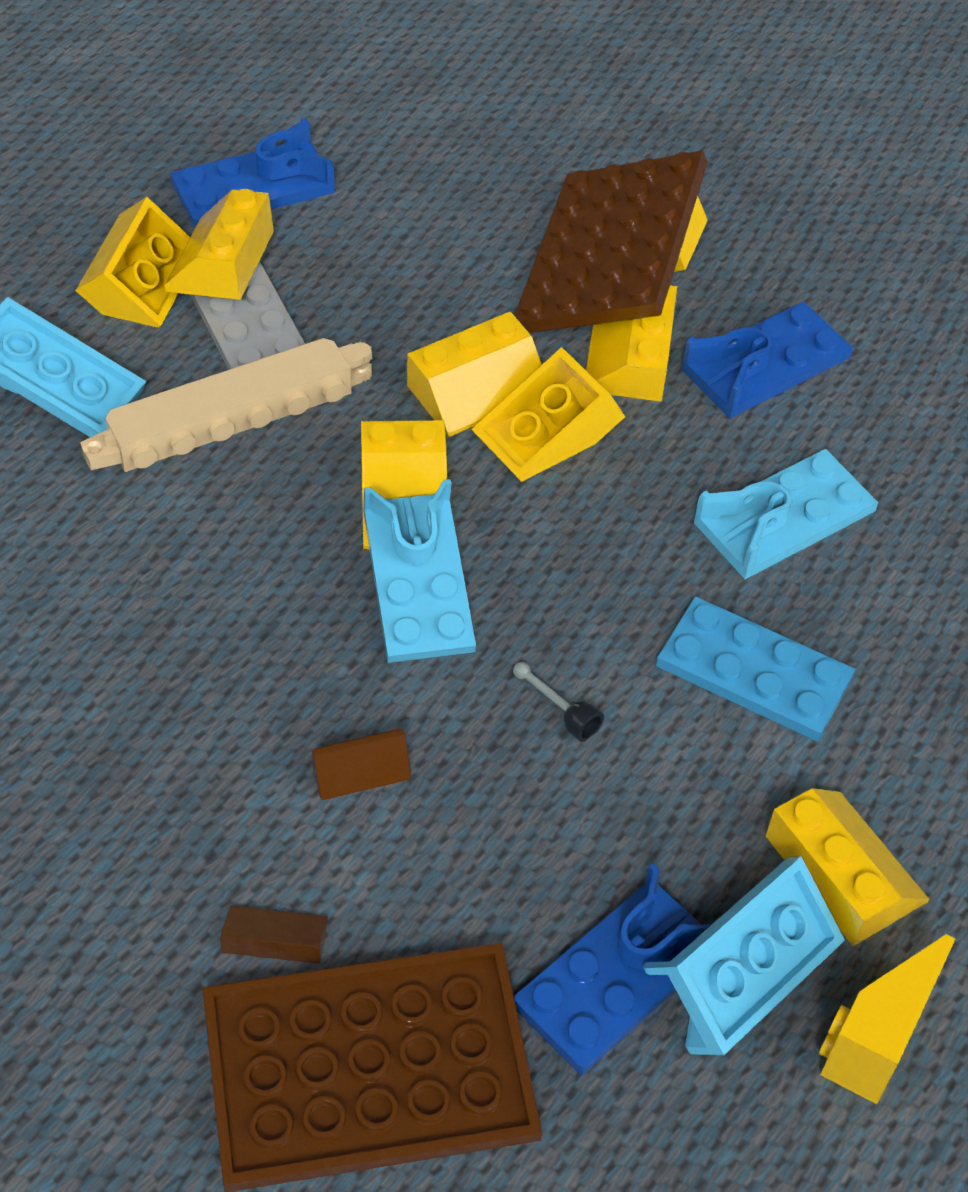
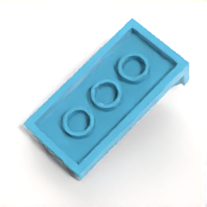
(61, 371)
(782, 512)
(418, 575)
(751, 957)

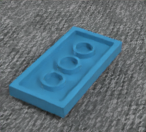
(756, 668)

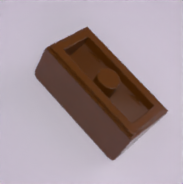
(361, 764)
(274, 934)

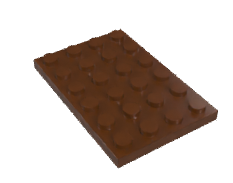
(612, 243)
(367, 1067)

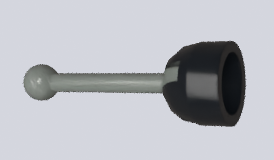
(580, 719)

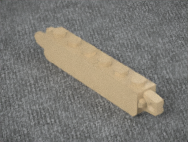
(227, 404)

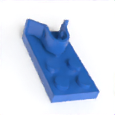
(285, 171)
(763, 358)
(600, 985)

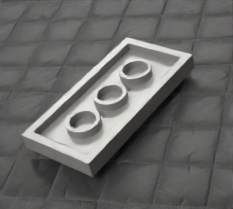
(250, 326)

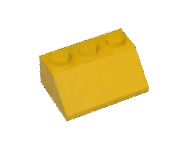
(224, 247)
(134, 266)
(633, 353)
(472, 371)
(847, 862)

